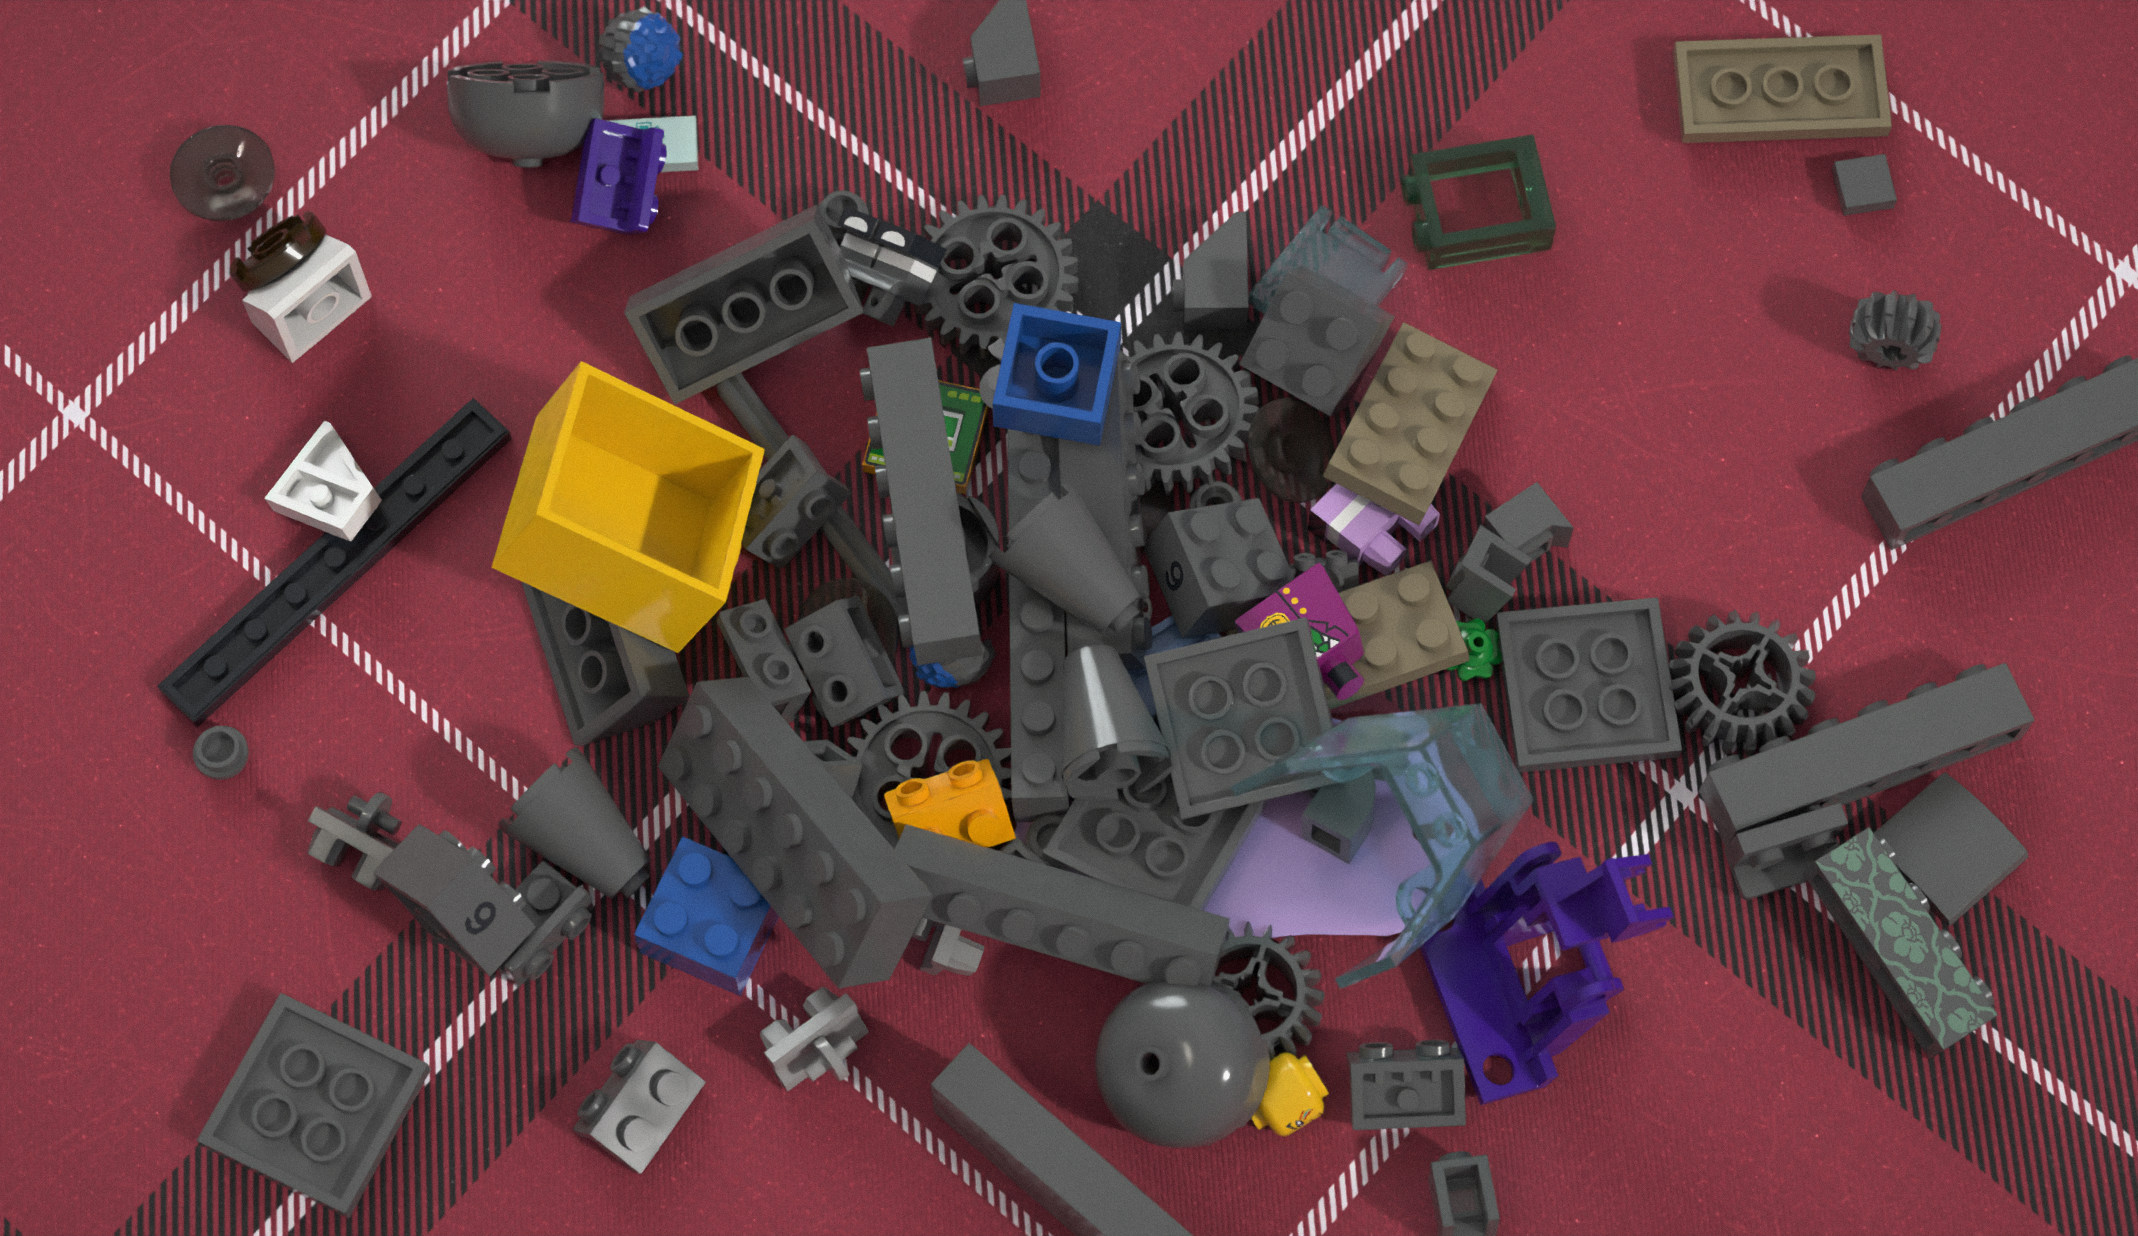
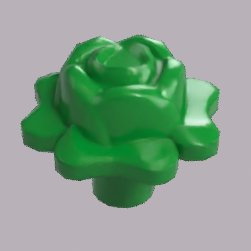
(1481, 649)

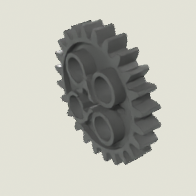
(973, 239)
(1217, 393)
(885, 772)

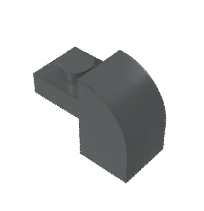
(1340, 816)

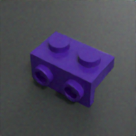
(619, 177)

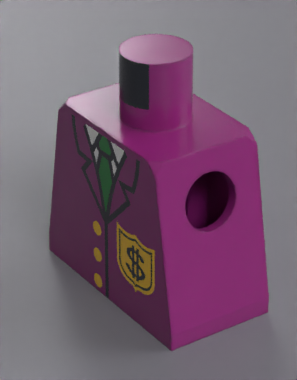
(1331, 625)

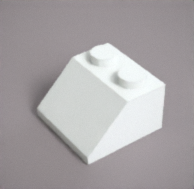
(309, 298)

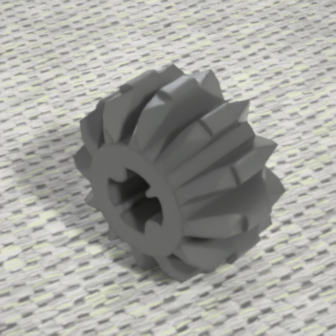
(1895, 330)

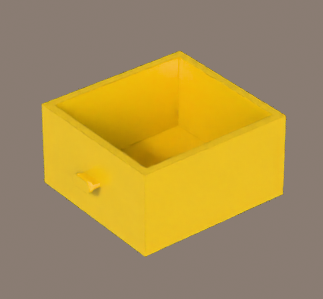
(629, 508)

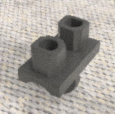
(339, 830)

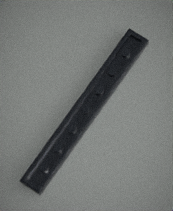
(333, 565)

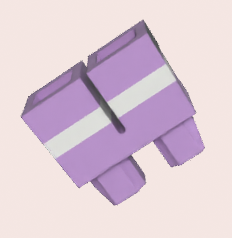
(1365, 528)

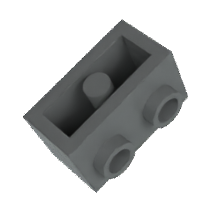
(844, 661)

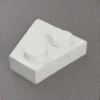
(325, 487)

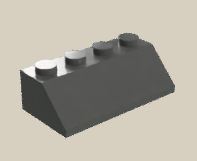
(744, 305)
(602, 671)

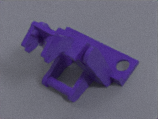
(1482, 985)

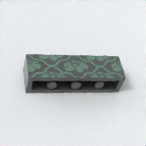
(1901, 942)

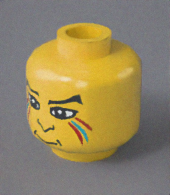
(1291, 1095)

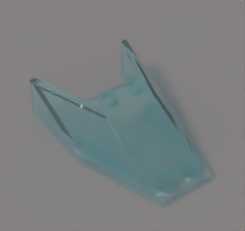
(1453, 790)

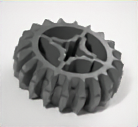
(1722, 671)
(1272, 1004)

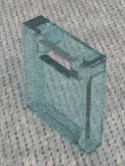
(1343, 256)

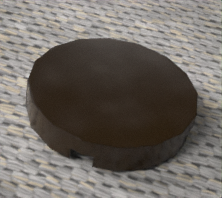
(277, 251)

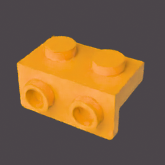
(956, 804)

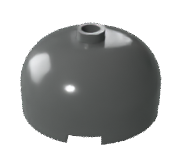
(525, 107)
(1206, 1068)

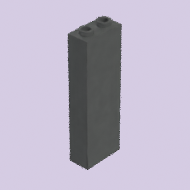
(1043, 1153)

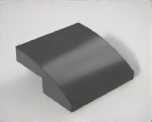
(1951, 847)

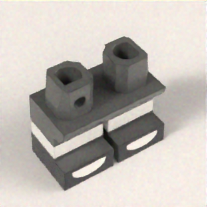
(889, 261)

